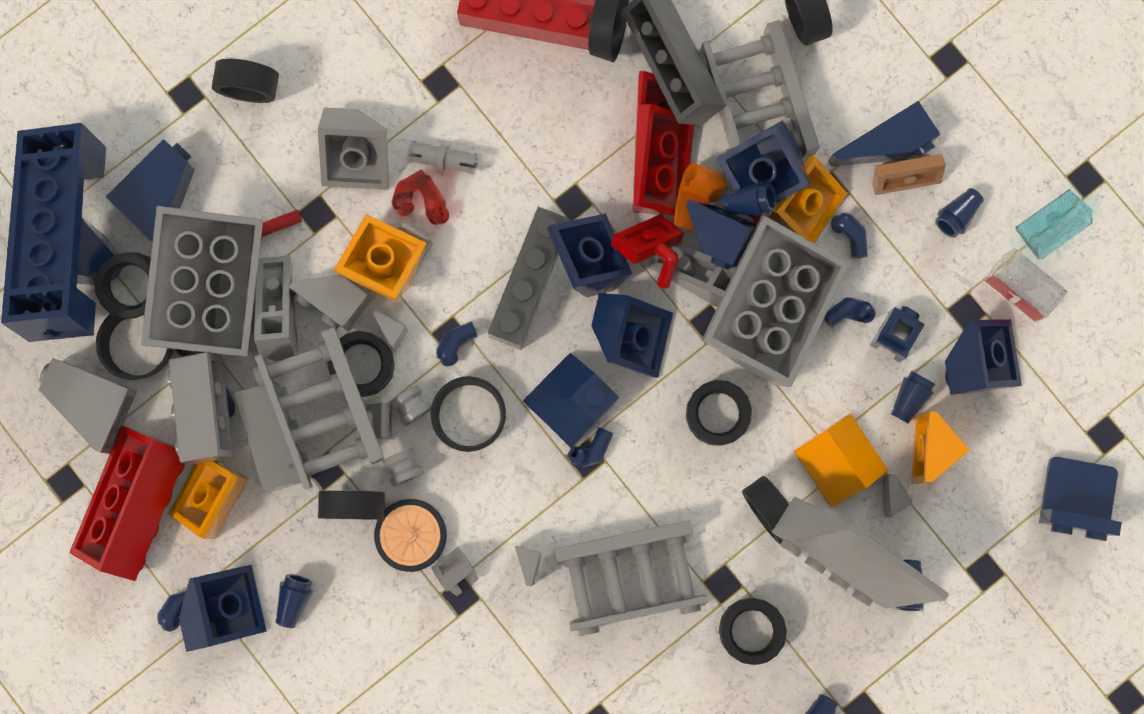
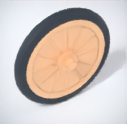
(410, 535)

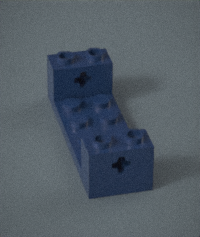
(45, 233)

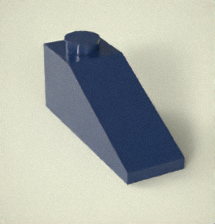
(894, 139)

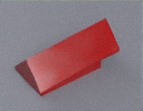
(661, 150)

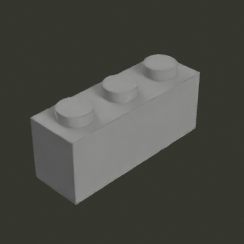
(200, 408)
(266, 437)

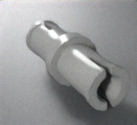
(442, 157)

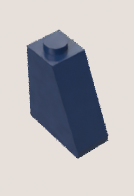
(154, 182)

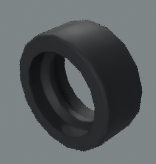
(810, 20)
(245, 80)
(103, 284)
(386, 356)
(732, 391)
(766, 504)
(351, 505)
(778, 636)

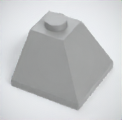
(352, 150)

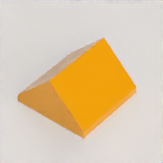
(813, 206)
(381, 258)
(934, 448)
(841, 461)
(207, 498)

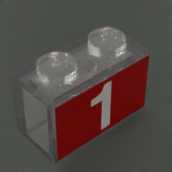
(1025, 285)

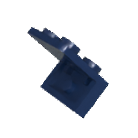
(1079, 498)

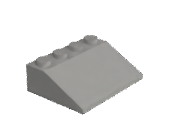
(201, 281)
(775, 303)
(853, 558)

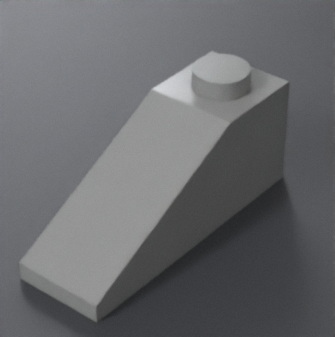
(697, 273)
(275, 310)

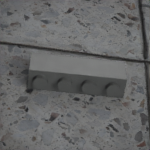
(674, 60)
(526, 281)

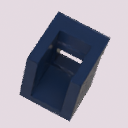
(892, 342)

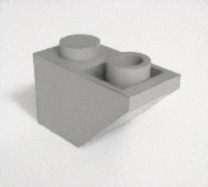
(334, 297)

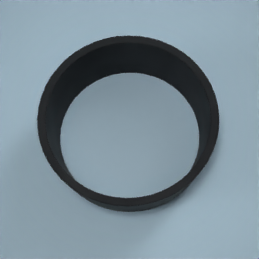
(607, 29)
(103, 352)
(445, 390)

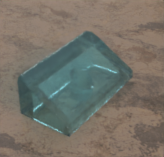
(1055, 224)

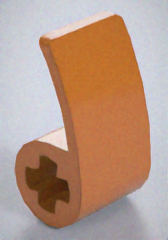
(697, 184)

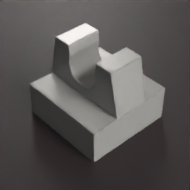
(453, 569)

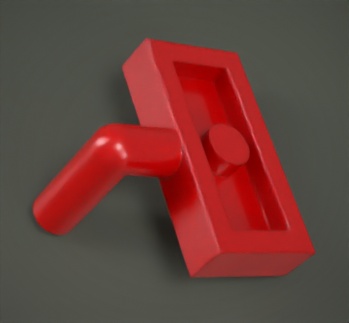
(648, 239)

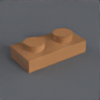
(908, 174)

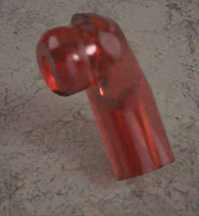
(404, 193)
(433, 201)

